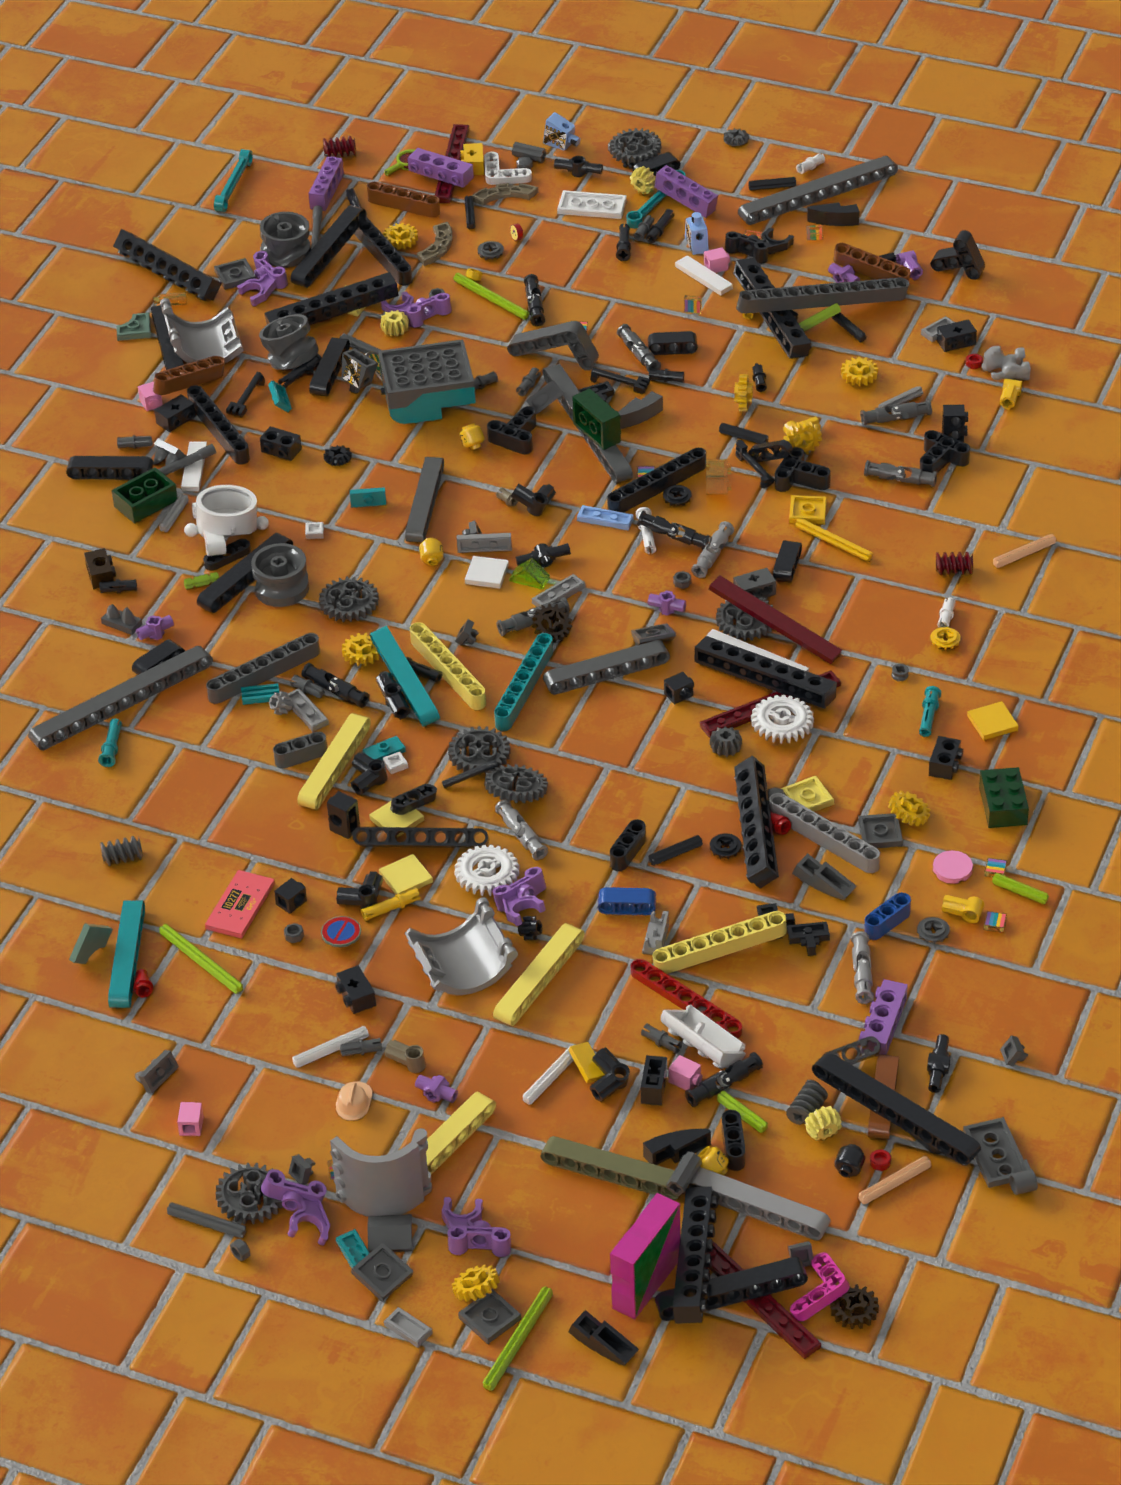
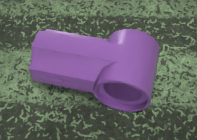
(909, 260)

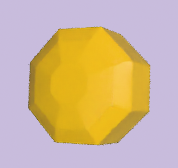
(474, 274)

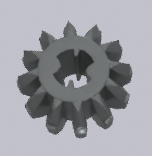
(725, 741)

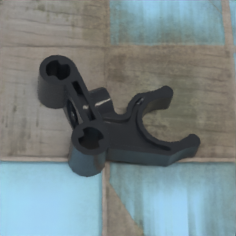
(755, 247)

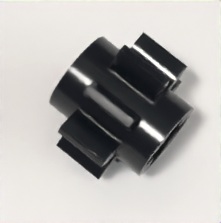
(530, 928)

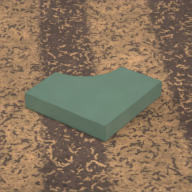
(135, 328)
(90, 939)

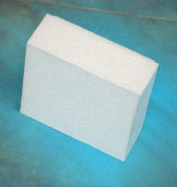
(314, 530)
(395, 762)

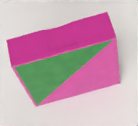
(645, 1256)

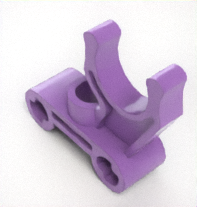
(267, 279)
(422, 309)
(521, 895)
(301, 1198)
(474, 1233)

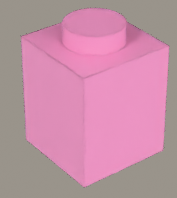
(716, 260)
(148, 397)
(685, 1073)
(190, 1119)

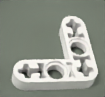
(518, 176)

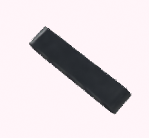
(329, 367)
(108, 467)

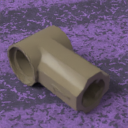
(408, 1055)

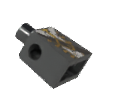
(357, 369)

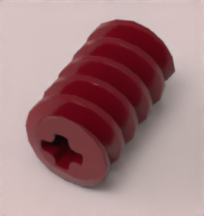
(339, 146)
(954, 563)

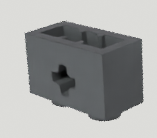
(757, 583)

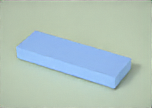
(605, 517)

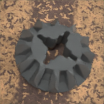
(741, 137)
(496, 250)
(940, 926)

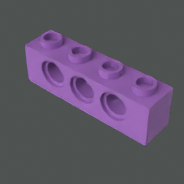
(440, 167)
(326, 182)
(686, 191)
(885, 1014)

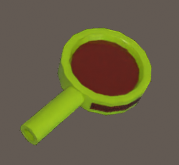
(402, 162)

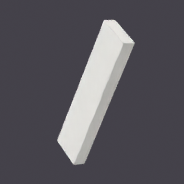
(704, 275)
(193, 472)

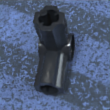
(536, 501)
(372, 773)
(364, 895)
(609, 1082)

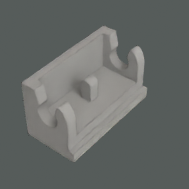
(656, 933)

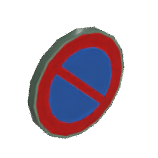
(341, 931)

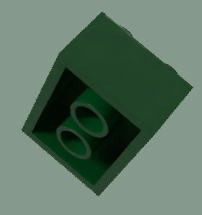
(596, 419)
(144, 495)
(1003, 797)

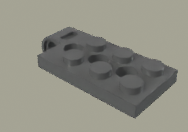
(1022, 1177)

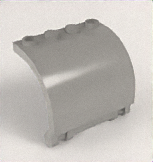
(203, 339)
(467, 956)
(382, 1183)

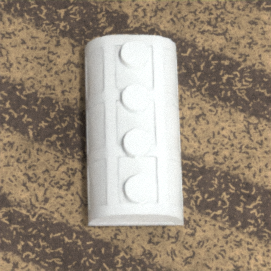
(704, 1035)

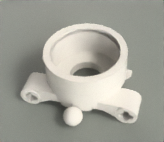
(223, 513)

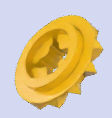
(952, 635)

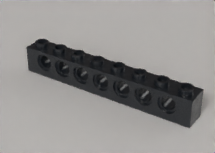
(168, 265)
(340, 300)
(781, 323)
(765, 672)
(756, 822)
(694, 1255)

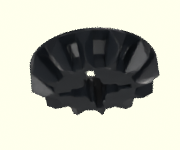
(337, 455)
(670, 495)
(725, 840)

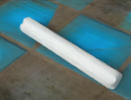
(329, 1047)
(548, 1077)

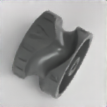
(285, 238)
(288, 342)
(280, 574)

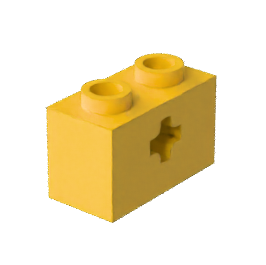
(474, 155)

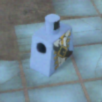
(560, 132)
(695, 228)

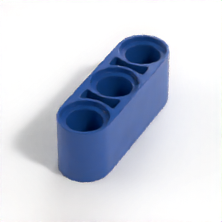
(626, 901)
(887, 916)

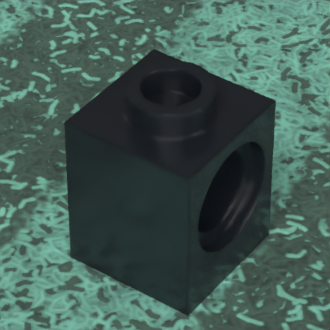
(678, 687)
(290, 895)

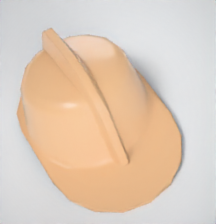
(354, 1100)

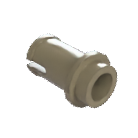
(506, 497)

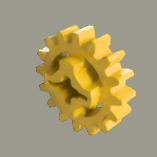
(401, 235)
(859, 371)
(743, 392)
(804, 436)
(359, 650)
(909, 808)
(475, 1283)

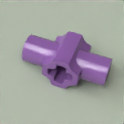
(842, 274)
(667, 602)
(154, 627)
(436, 1088)

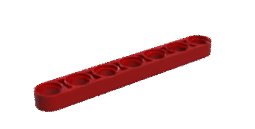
(682, 991)

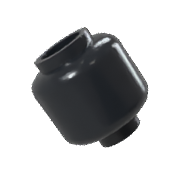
(849, 1160)

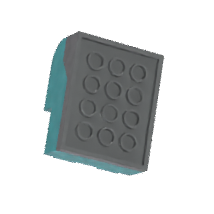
(425, 380)

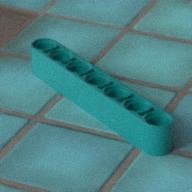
(405, 676)
(523, 682)
(126, 954)

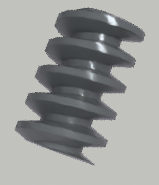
(123, 850)
(808, 1099)

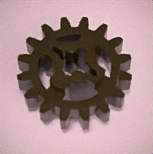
(561, 622)
(856, 1307)

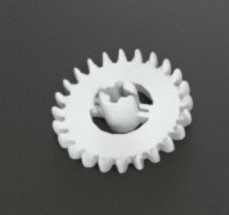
(784, 723)
(485, 875)

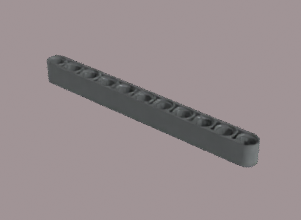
(817, 190)
(822, 295)
(610, 458)
(120, 698)

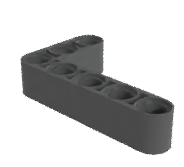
(554, 336)

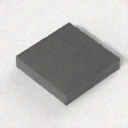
(234, 273)
(880, 830)
(382, 1271)
(489, 1316)

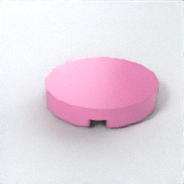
(952, 866)

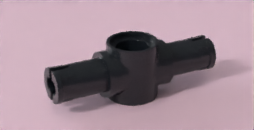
(578, 166)
(544, 555)
(938, 1063)

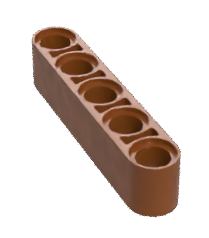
(403, 199)
(868, 263)
(188, 375)
(887, 1074)

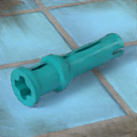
(930, 705)
(110, 748)

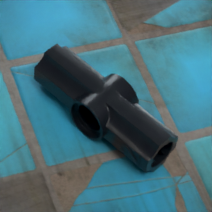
(393, 695)

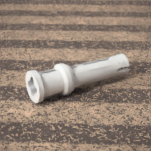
(646, 532)

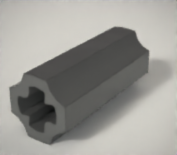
(535, 153)
(684, 1173)

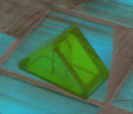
(530, 574)

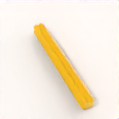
(834, 539)

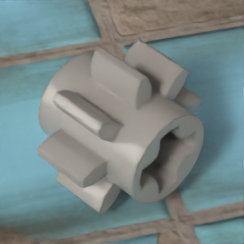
(280, 703)

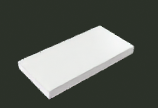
(592, 204)

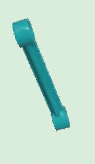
(221, 200)
(635, 217)

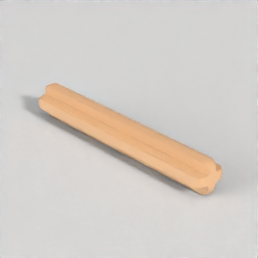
(1024, 550)
(894, 1180)

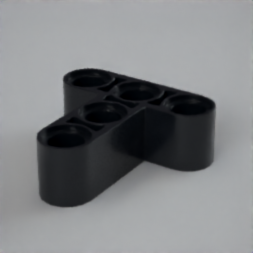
(962, 254)
(516, 433)
(941, 450)
(796, 470)

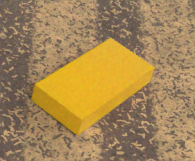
(582, 1056)

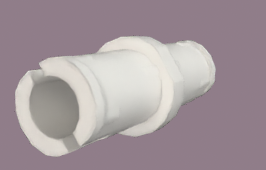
(810, 163)
(946, 612)

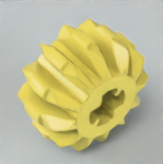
(643, 180)
(394, 323)
(823, 1123)

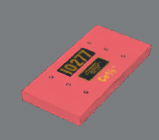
(239, 904)

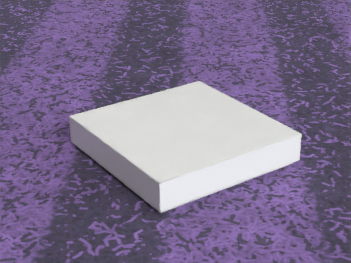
(486, 572)

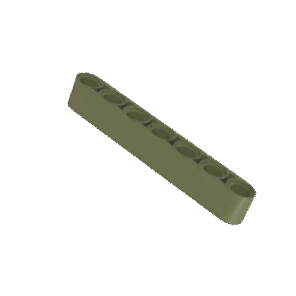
(607, 1166)

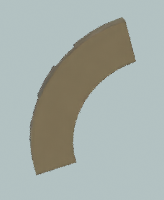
(503, 191)
(440, 247)

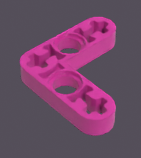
(808, 1305)

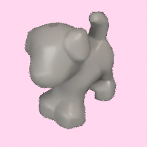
(1011, 365)

